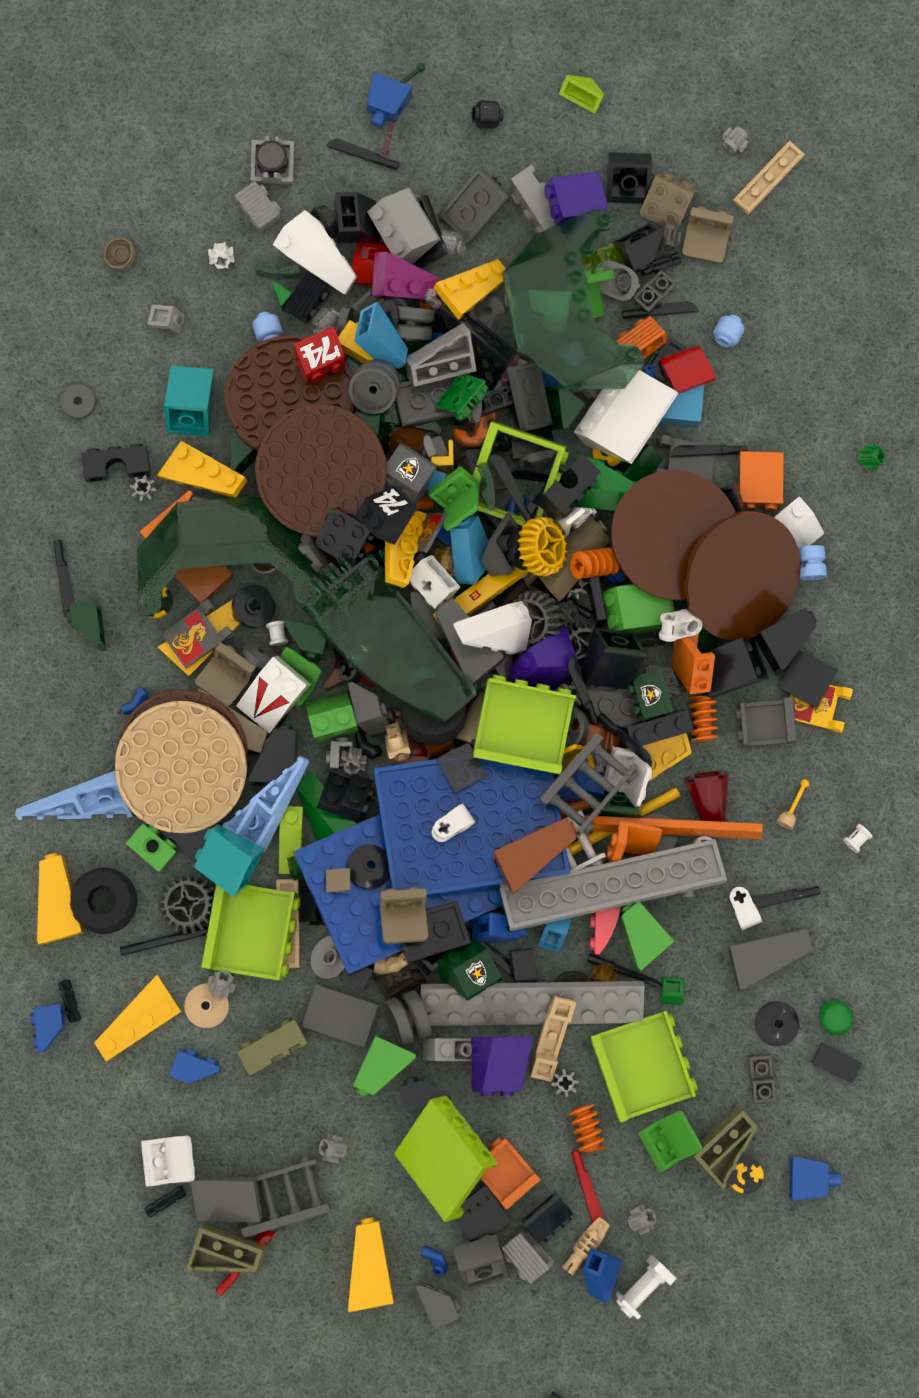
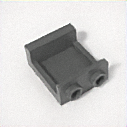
(766, 722)

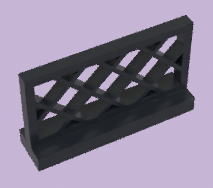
(483, 337)

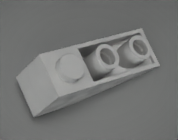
(446, 1049)

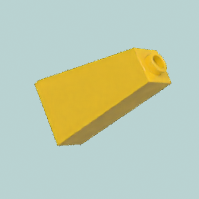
(54, 909)
(370, 1273)

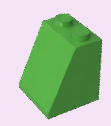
(634, 609)
(331, 717)
(643, 935)
(381, 1066)

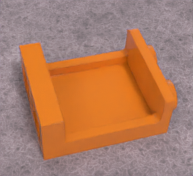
(761, 479)
(691, 666)
(511, 1176)

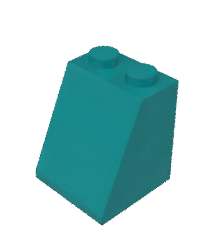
(189, 400)
(228, 859)

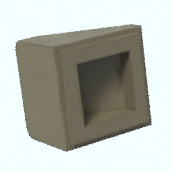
(338, 880)

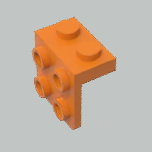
(633, 839)

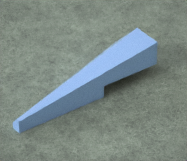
(81, 801)
(264, 812)

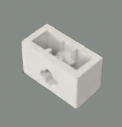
(433, 581)

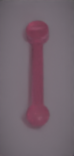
(385, 151)
(504, 379)

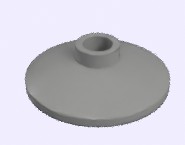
(326, 960)

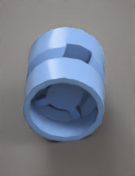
(812, 563)

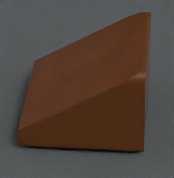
(333, 681)

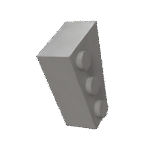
(531, 198)
(442, 358)

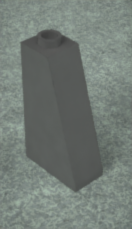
(470, 659)
(763, 957)

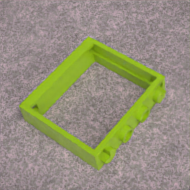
(486, 450)

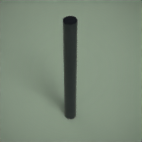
(153, 943)

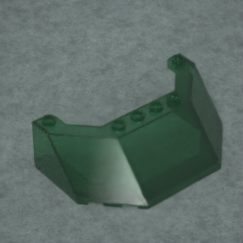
(554, 309)
(219, 535)

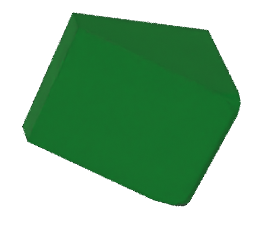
(282, 294)
(672, 991)

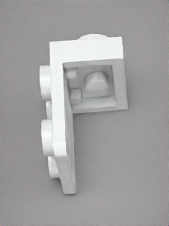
(636, 790)
(168, 1160)

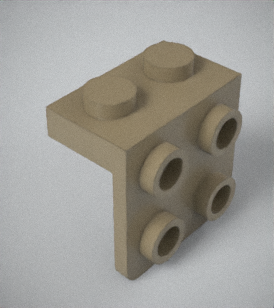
(667, 200)
(707, 235)
(225, 675)
(403, 915)

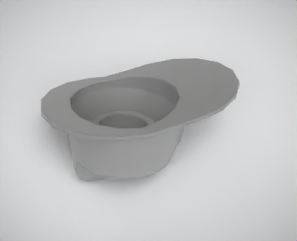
(624, 283)

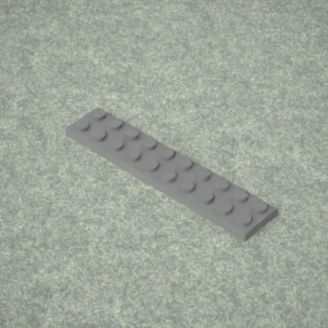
(614, 885)
(530, 1002)

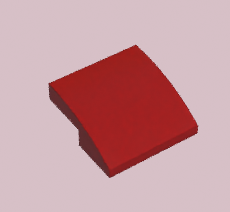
(687, 369)

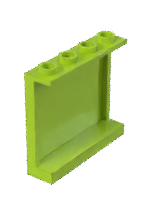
(523, 724)
(251, 932)
(643, 1066)
(444, 1157)

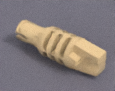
(589, 1239)

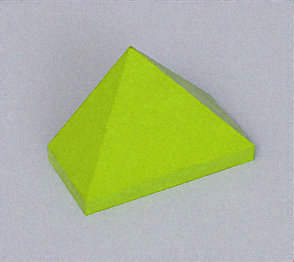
(582, 92)

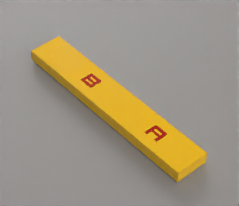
(486, 590)

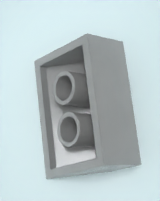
(404, 225)

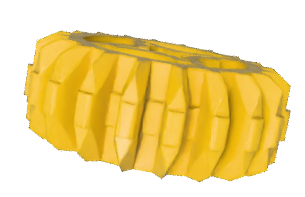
(542, 546)

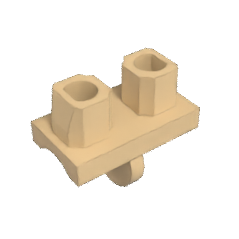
(397, 743)

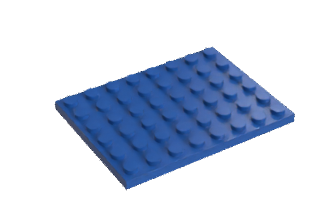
(503, 811)
(355, 916)

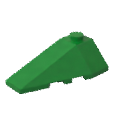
(607, 490)
(321, 822)

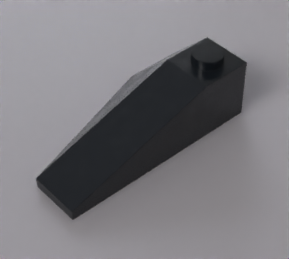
(522, 447)

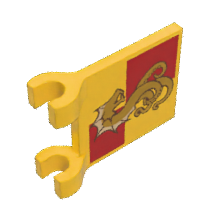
(824, 713)

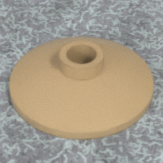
(205, 1018)

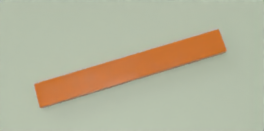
(685, 827)

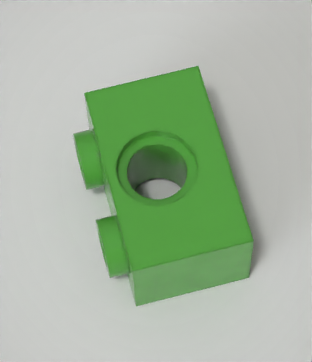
(139, 843)

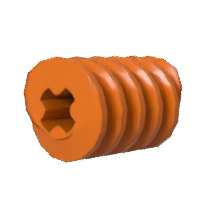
(593, 563)
(703, 719)
(586, 1129)

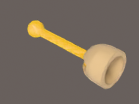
(787, 818)

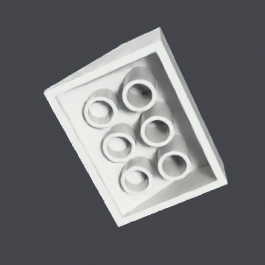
(625, 418)

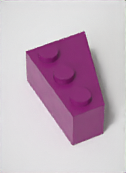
(400, 279)

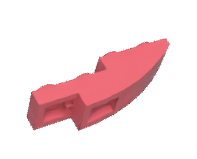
(604, 925)

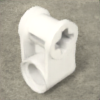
(680, 624)
(455, 822)
(746, 911)

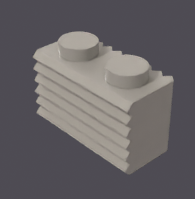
(258, 207)
(527, 1256)

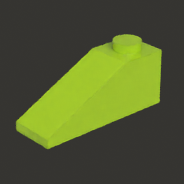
(290, 835)

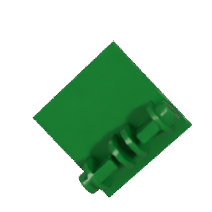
(460, 393)

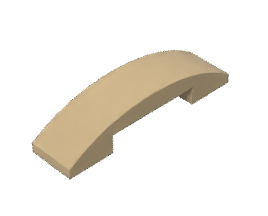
(551, 1038)

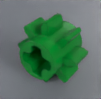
(871, 457)

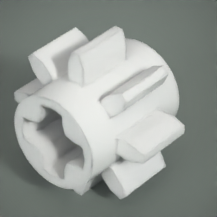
(221, 255)

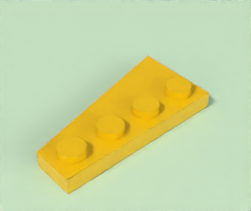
(470, 287)
(197, 469)
(400, 556)
(142, 1016)

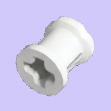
(277, 633)
(857, 838)

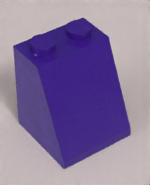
(574, 195)
(545, 662)
(499, 1064)

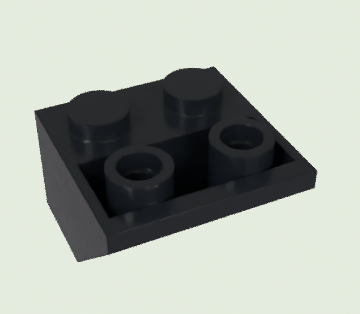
(352, 218)

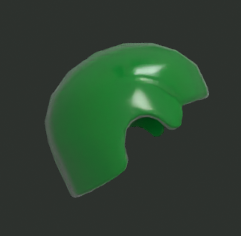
(835, 1017)

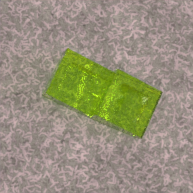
(602, 254)

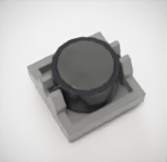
(272, 161)

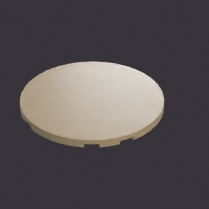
(180, 766)

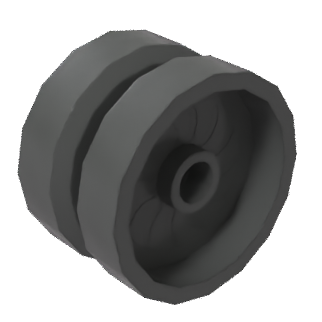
(410, 321)
(377, 398)
(407, 1018)

